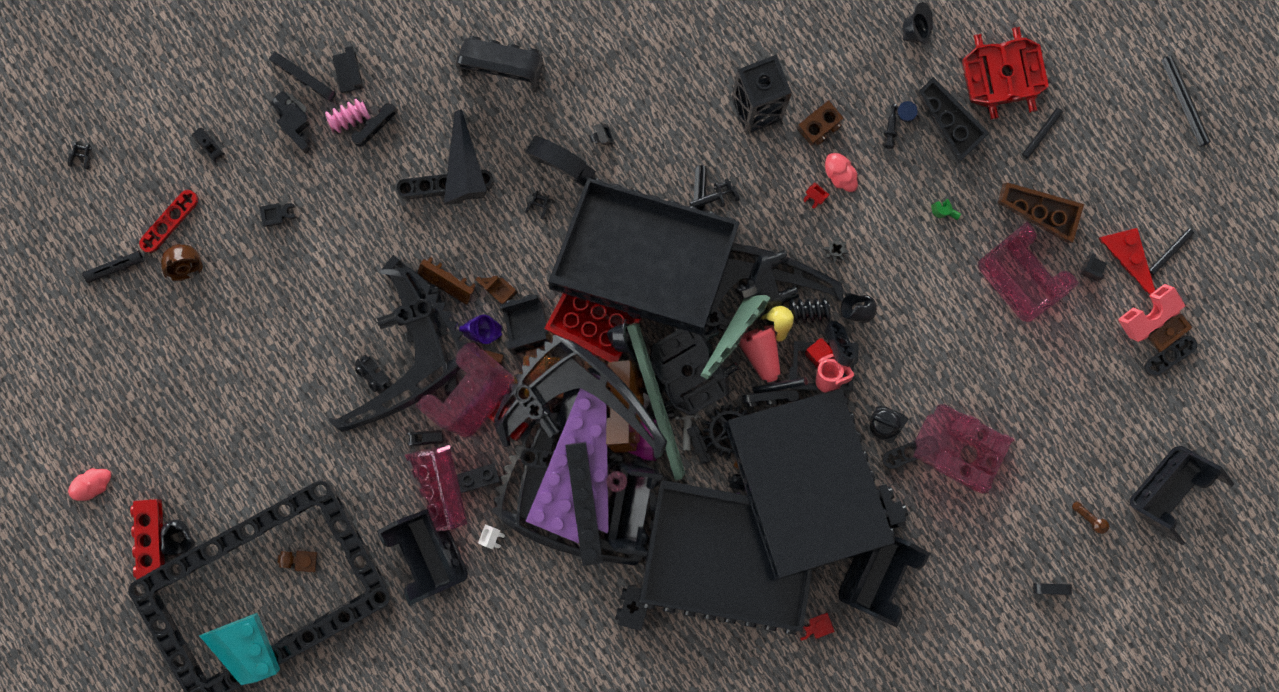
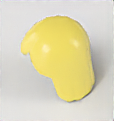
(782, 320)

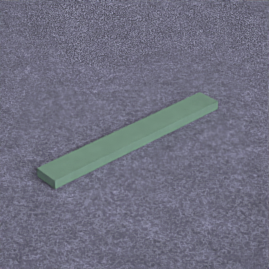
(656, 400)

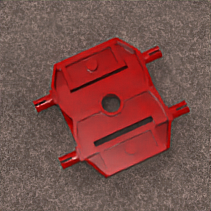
(1027, 76)

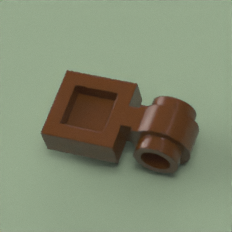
(304, 560)

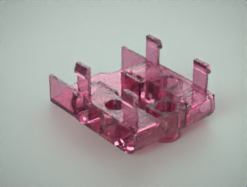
(946, 434)

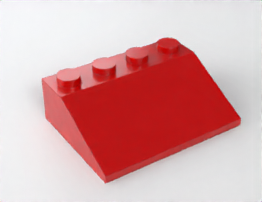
(587, 325)

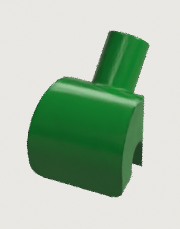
(946, 210)

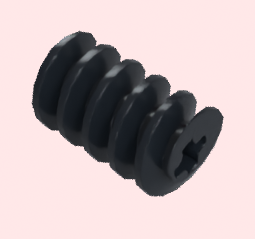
(809, 310)

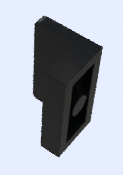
(347, 70)

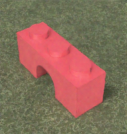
(1166, 304)

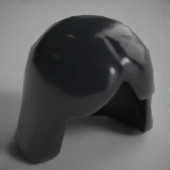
(860, 313)
(171, 547)

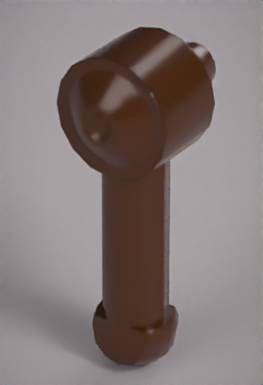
(1100, 526)

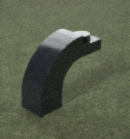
(560, 159)

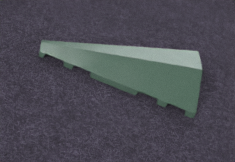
(744, 317)

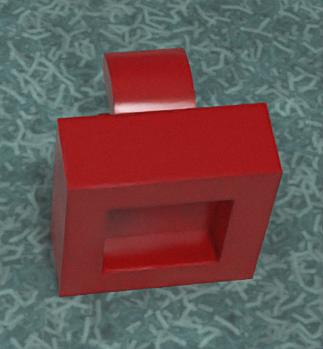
(816, 193)

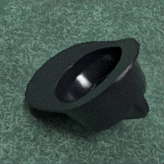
(918, 25)
(621, 340)
(886, 423)

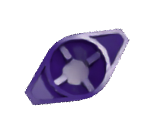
(481, 329)

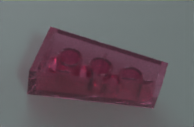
(439, 486)

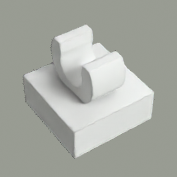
(489, 537)

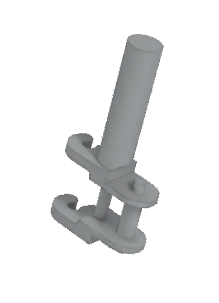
(687, 423)

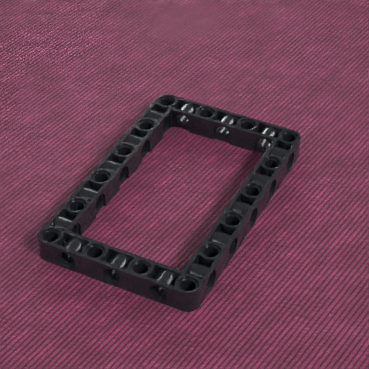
(171, 640)

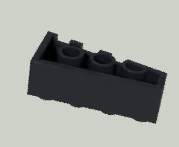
(959, 127)

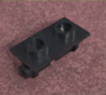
(365, 368)
(478, 478)

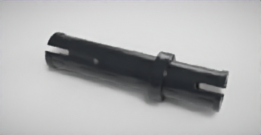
(121, 263)

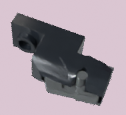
(292, 118)

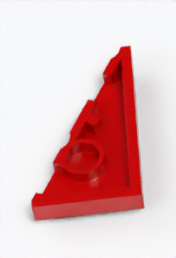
(1128, 249)

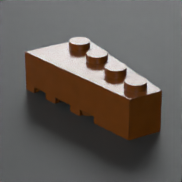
(1046, 211)
(619, 433)

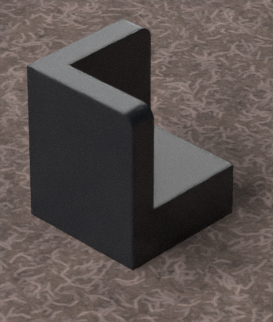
(1093, 268)

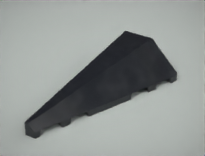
(463, 169)

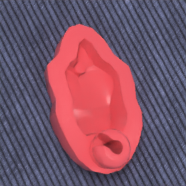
(841, 172)
(89, 484)

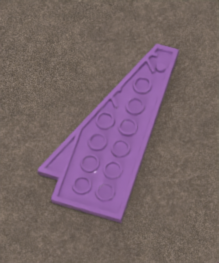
(554, 500)

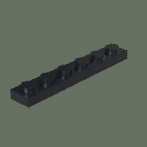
(584, 503)

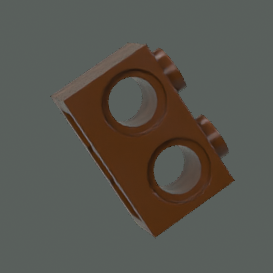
(817, 120)

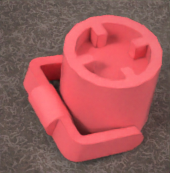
(831, 373)

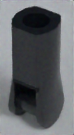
(206, 143)
(428, 438)

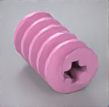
(347, 116)

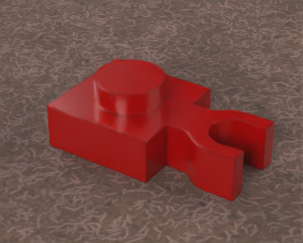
(818, 626)

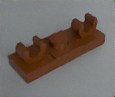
(446, 281)

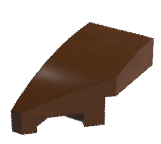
(497, 288)

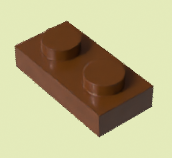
(1169, 332)

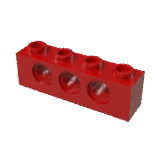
(138, 510)

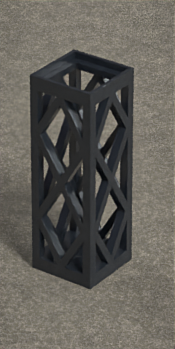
(755, 93)

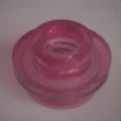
(622, 478)

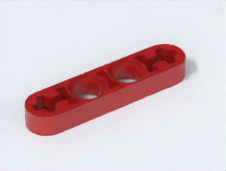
(166, 219)

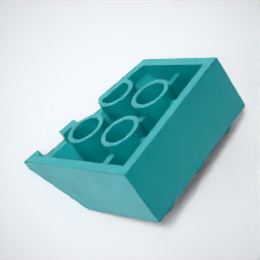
(243, 649)

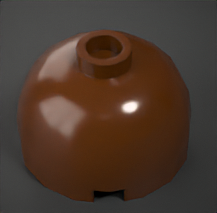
(177, 261)

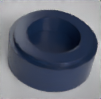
(907, 111)

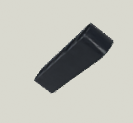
(435, 189)

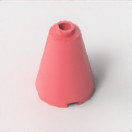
(762, 352)

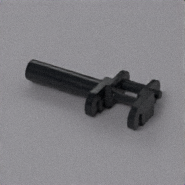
(716, 196)

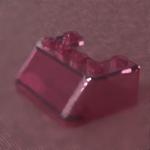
(1022, 278)
(473, 397)

